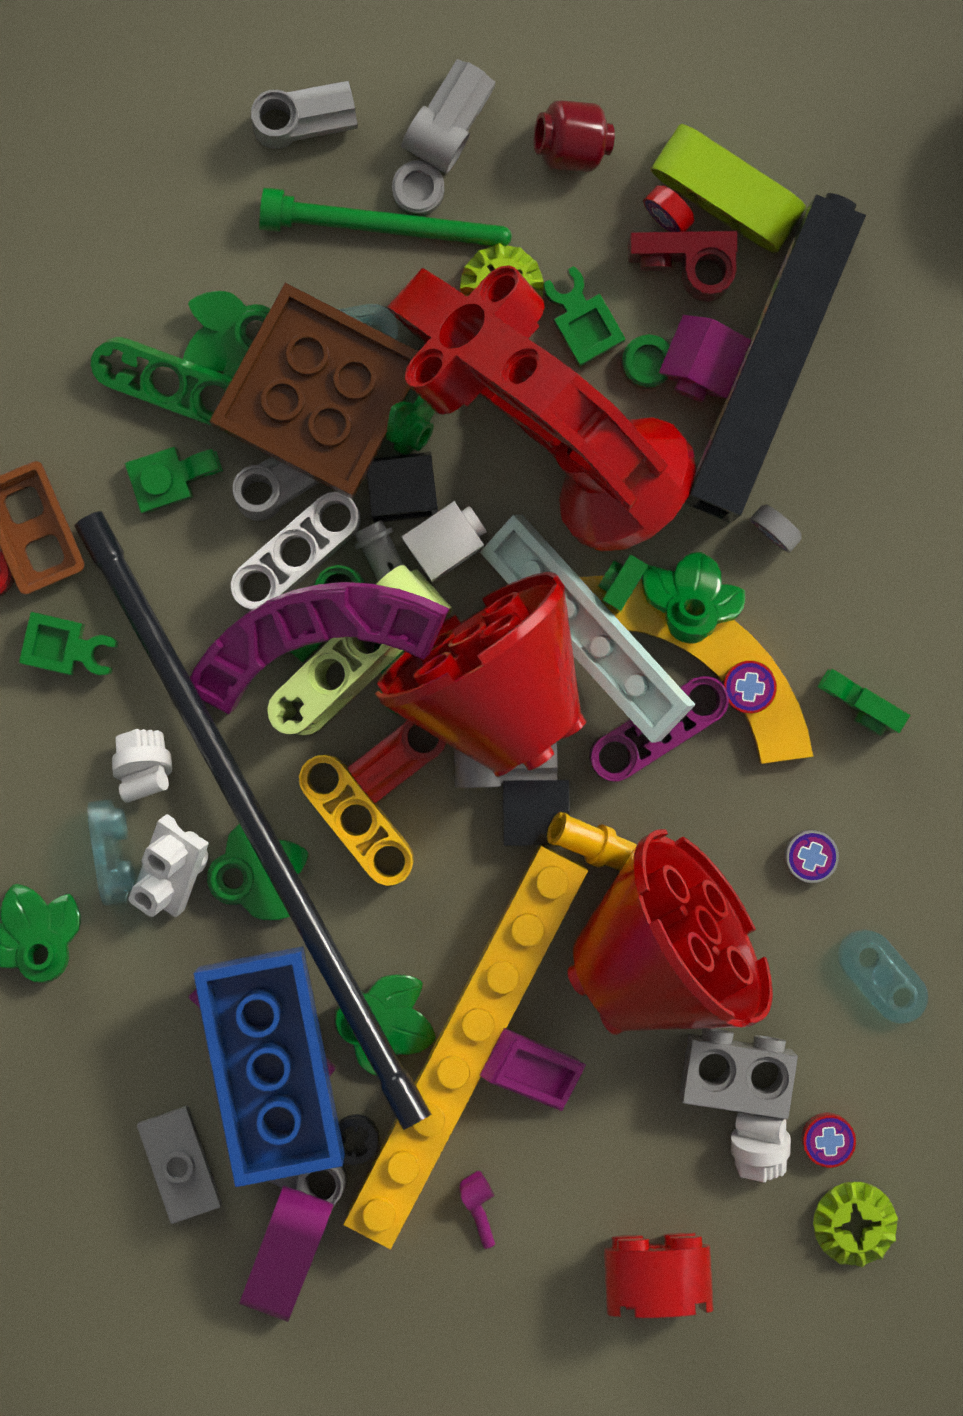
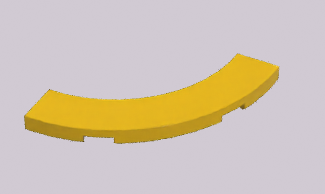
(778, 729)

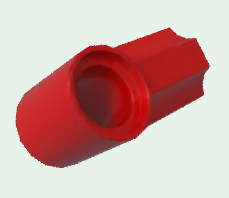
(390, 763)

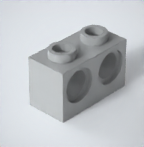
(734, 1087)

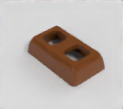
(16, 537)

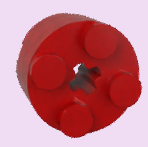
(658, 1277)

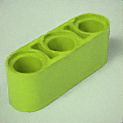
(728, 188)

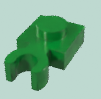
(586, 325)
(59, 644)
(873, 711)

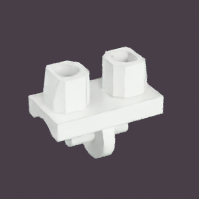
(169, 869)

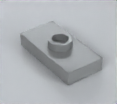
(179, 1164)

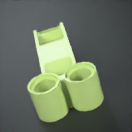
(360, 668)

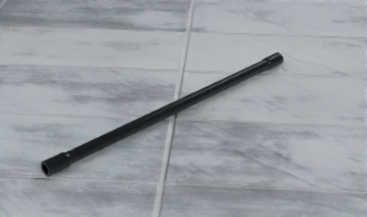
(394, 1079)

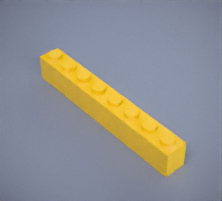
(466, 1043)

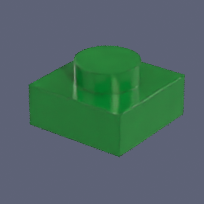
(621, 581)

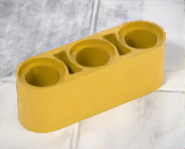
(364, 845)

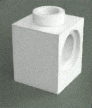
(445, 540)

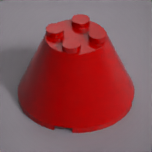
(496, 681)
(671, 946)

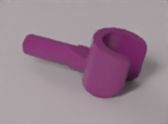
(474, 1192)

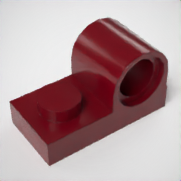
(659, 249)

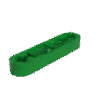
(192, 377)

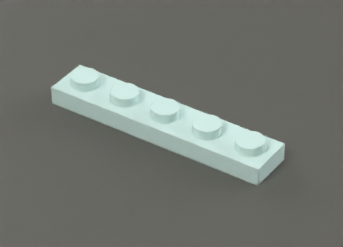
(596, 634)

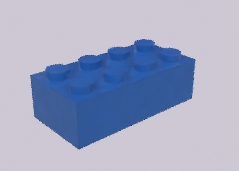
(269, 1066)

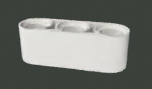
(307, 527)

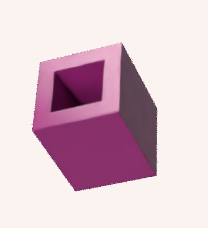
(704, 358)

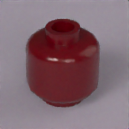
(573, 136)

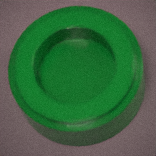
(643, 361)

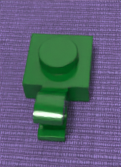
(165, 478)

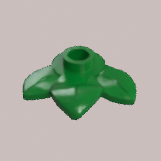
(223, 338)
(410, 425)
(692, 597)
(256, 891)
(35, 924)
(392, 1004)

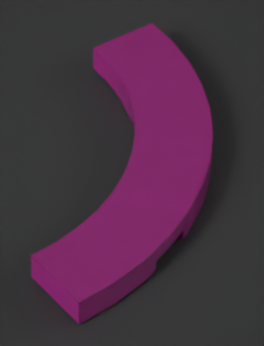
(310, 617)

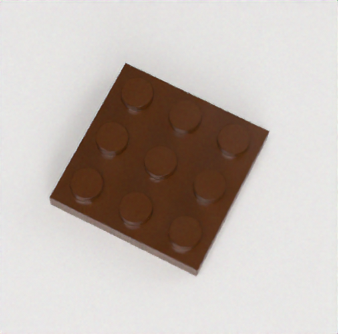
(316, 390)

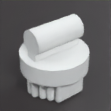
(141, 764)
(760, 1146)

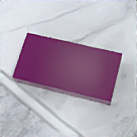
(532, 1069)

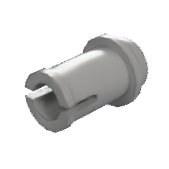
(378, 549)

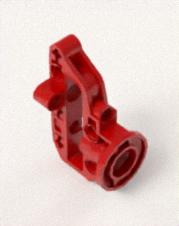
(620, 472)

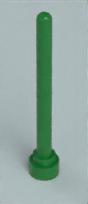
(281, 211)

